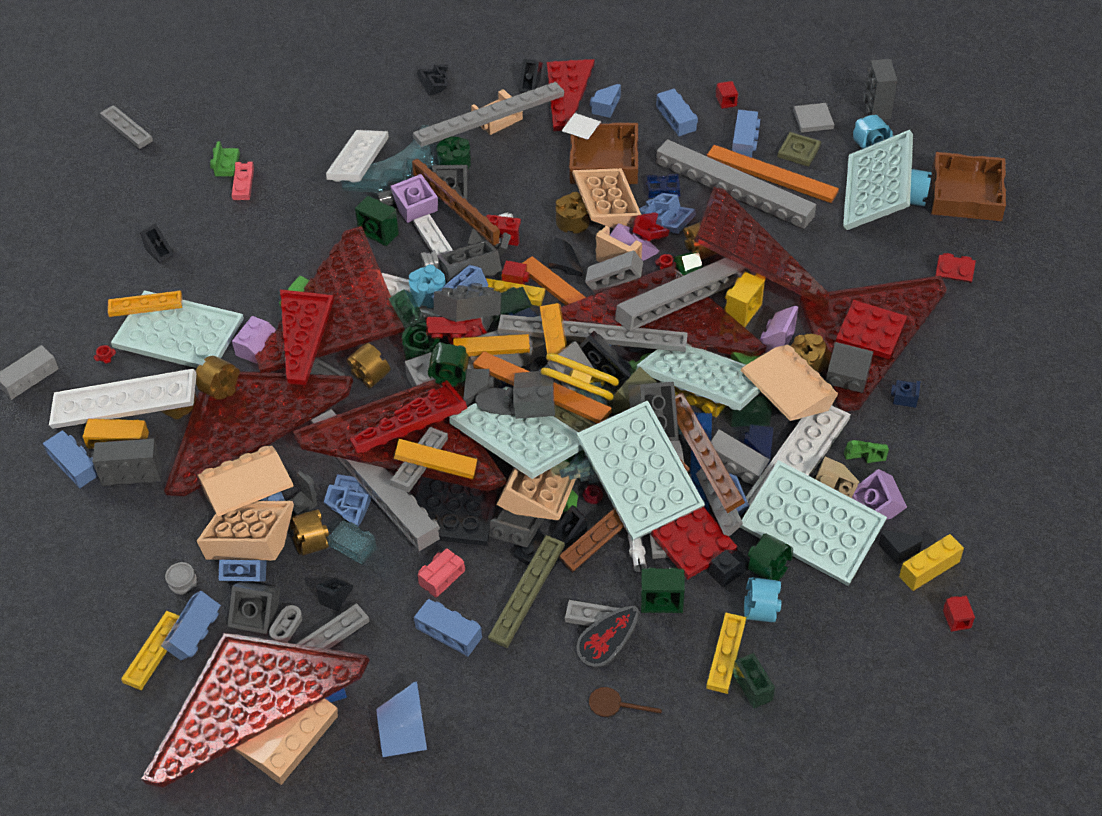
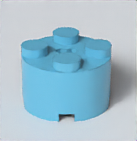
(871, 131)
(919, 186)
(424, 283)
(762, 599)

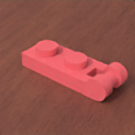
(242, 181)

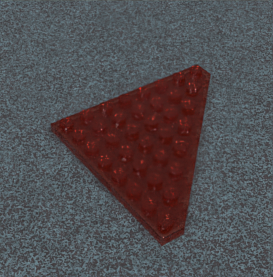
(738, 236)
(910, 298)
(359, 307)
(703, 320)
(251, 418)
(334, 435)
(245, 692)

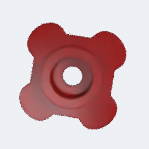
(665, 261)
(104, 354)

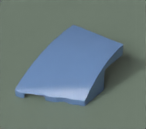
(669, 212)
(348, 499)
(401, 723)

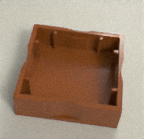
(607, 148)
(968, 186)

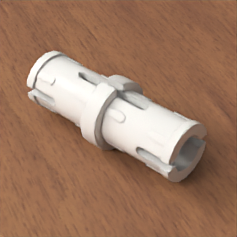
(637, 553)

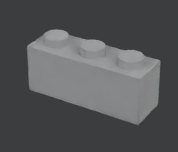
(614, 271)
(27, 372)
(739, 458)

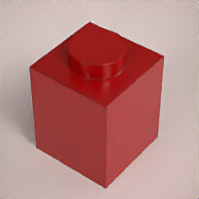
(726, 94)
(515, 273)
(958, 613)

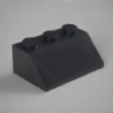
(606, 359)

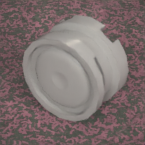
(430, 259)
(181, 578)

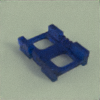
(653, 192)

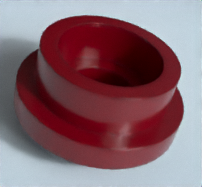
(593, 490)

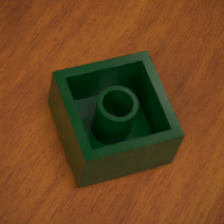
(377, 220)
(662, 590)

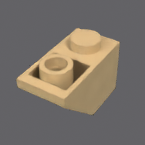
(837, 477)

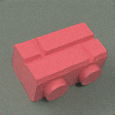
(441, 572)

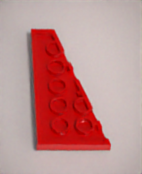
(573, 79)
(303, 327)
(412, 417)

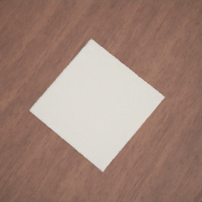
(581, 126)

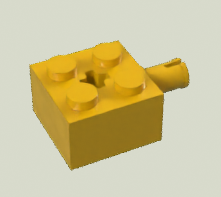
(745, 297)

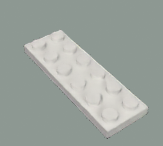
(357, 156)

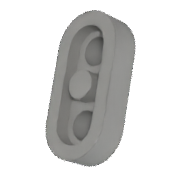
(284, 626)

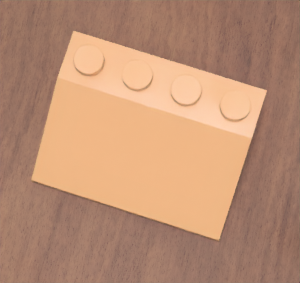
(607, 196)
(790, 383)
(244, 480)
(537, 497)
(248, 532)
(286, 744)

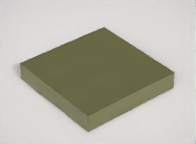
(799, 149)

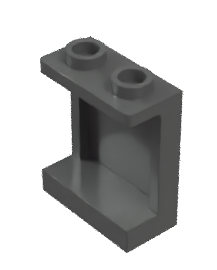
(515, 528)

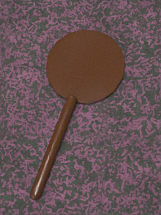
(607, 702)

